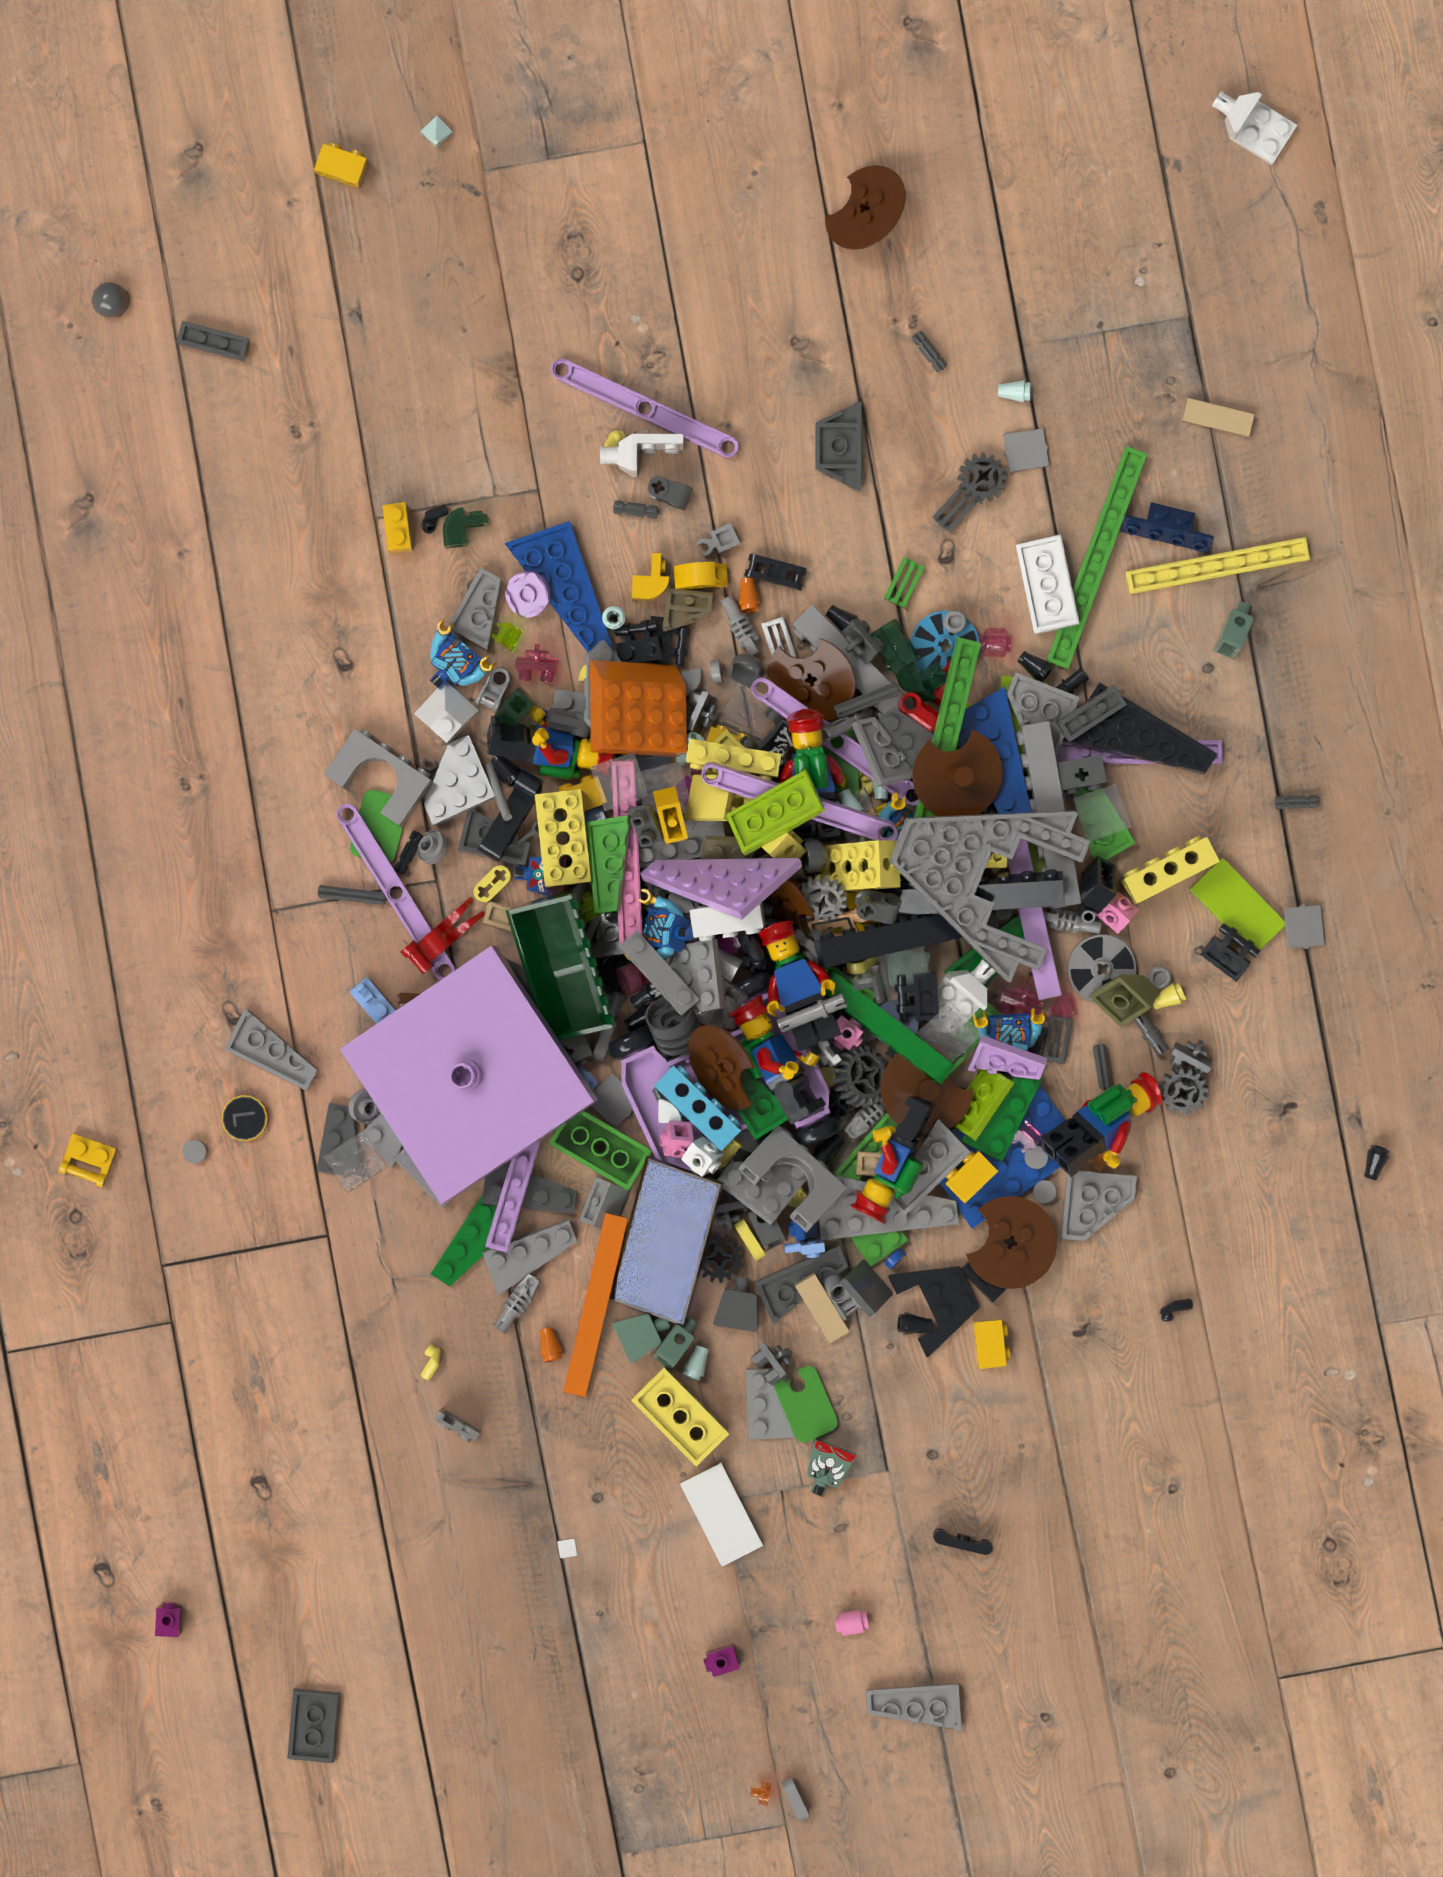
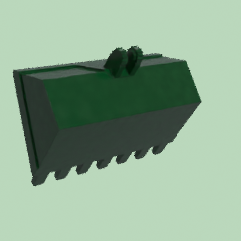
(560, 965)

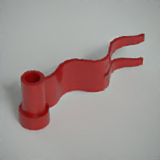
(439, 938)

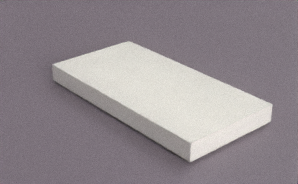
(1047, 584)
(721, 1514)

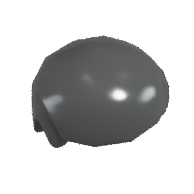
(110, 300)
(746, 669)
(815, 856)

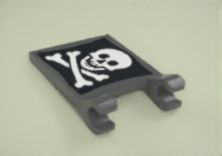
(775, 739)

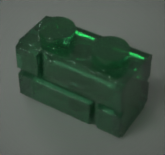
(897, 647)

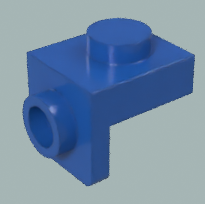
(799, 1233)

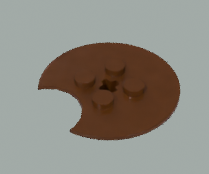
(871, 210)
(816, 680)
(959, 779)
(789, 903)
(718, 1065)
(904, 1080)
(1018, 1243)

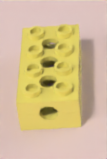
(549, 830)
(785, 846)
(1203, 856)
(878, 870)
(679, 1432)

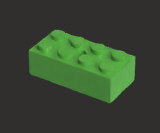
(622, 1154)

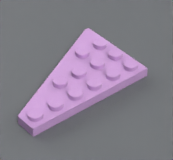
(722, 884)

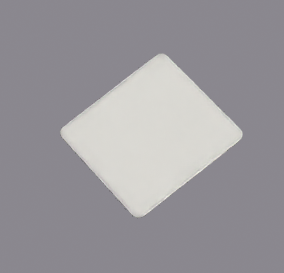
(567, 1548)

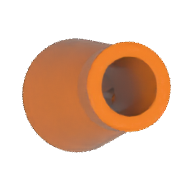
(749, 598)
(549, 1345)

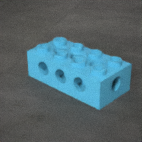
(720, 1137)

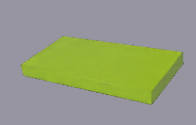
(775, 812)
(1237, 904)

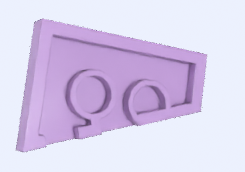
(1006, 1058)

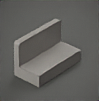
(603, 1198)

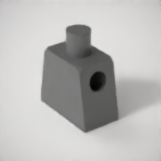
(768, 1234)
(738, 1307)

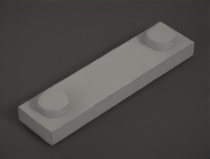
(658, 972)

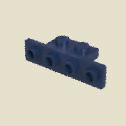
(1168, 526)

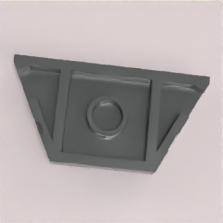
(840, 446)

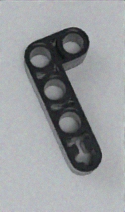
(520, 804)

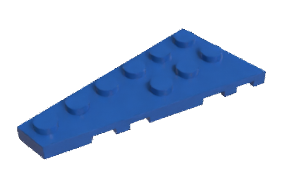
(558, 559)
(994, 721)

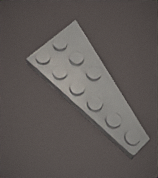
(845, 1221)

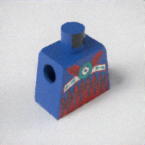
(535, 876)

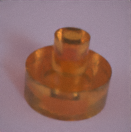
(762, 1792)

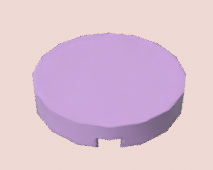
(528, 594)

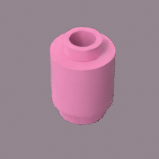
(851, 1622)

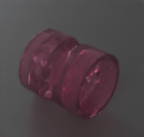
(631, 979)

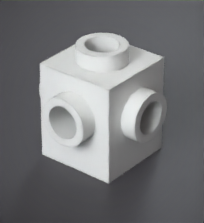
(702, 1157)

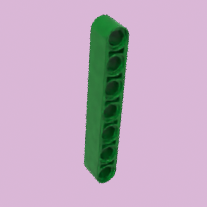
(891, 1031)

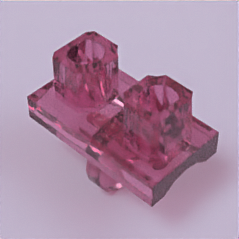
(533, 662)
(1019, 998)

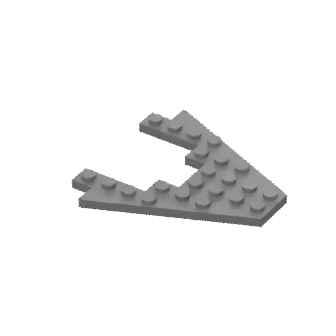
(948, 857)

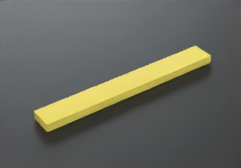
(1217, 565)

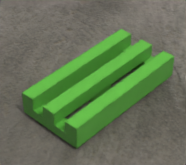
(912, 564)

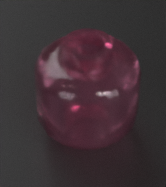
(996, 642)

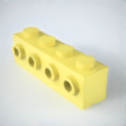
(748, 760)

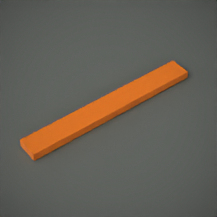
(595, 1304)

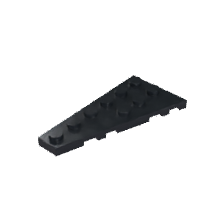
(1146, 737)

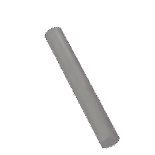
(498, 792)

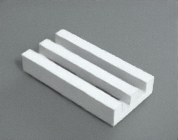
(772, 623)

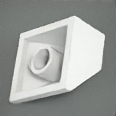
(446, 712)

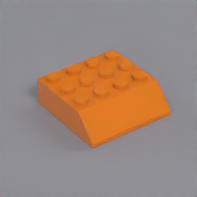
(637, 709)

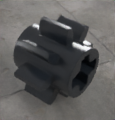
(838, 1105)

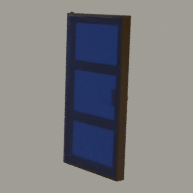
(666, 1240)

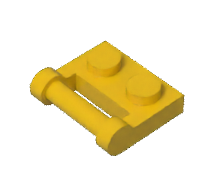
(91, 1153)

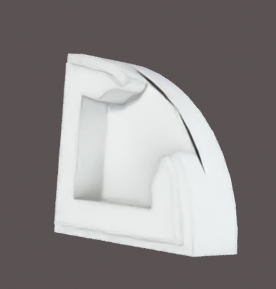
(667, 1112)

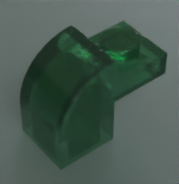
(456, 526)
(921, 681)
(516, 707)

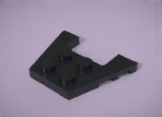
(947, 1298)

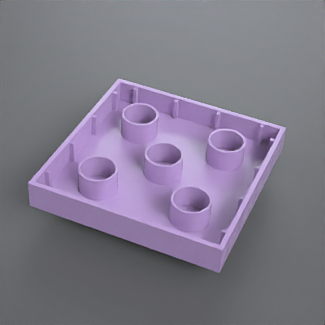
(468, 1074)

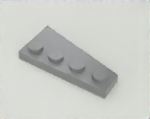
(940, 1155)

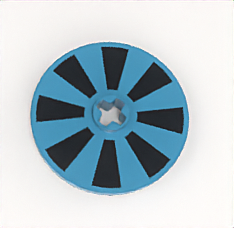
(931, 632)

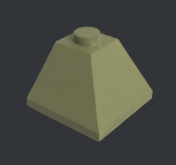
(1125, 997)

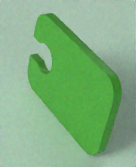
(381, 827)
(808, 1410)

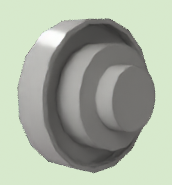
(432, 847)
(363, 1107)

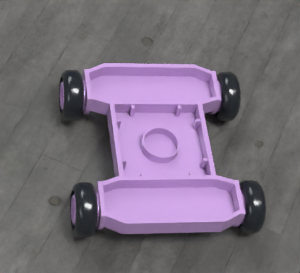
(645, 1067)

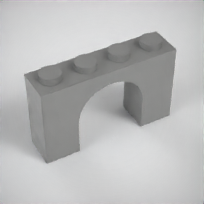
(360, 750)
(783, 1149)

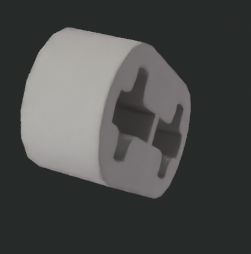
(601, 1047)
(795, 1799)

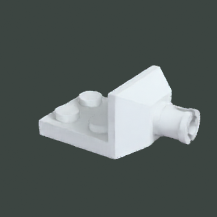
(1255, 125)
(627, 452)
(965, 989)

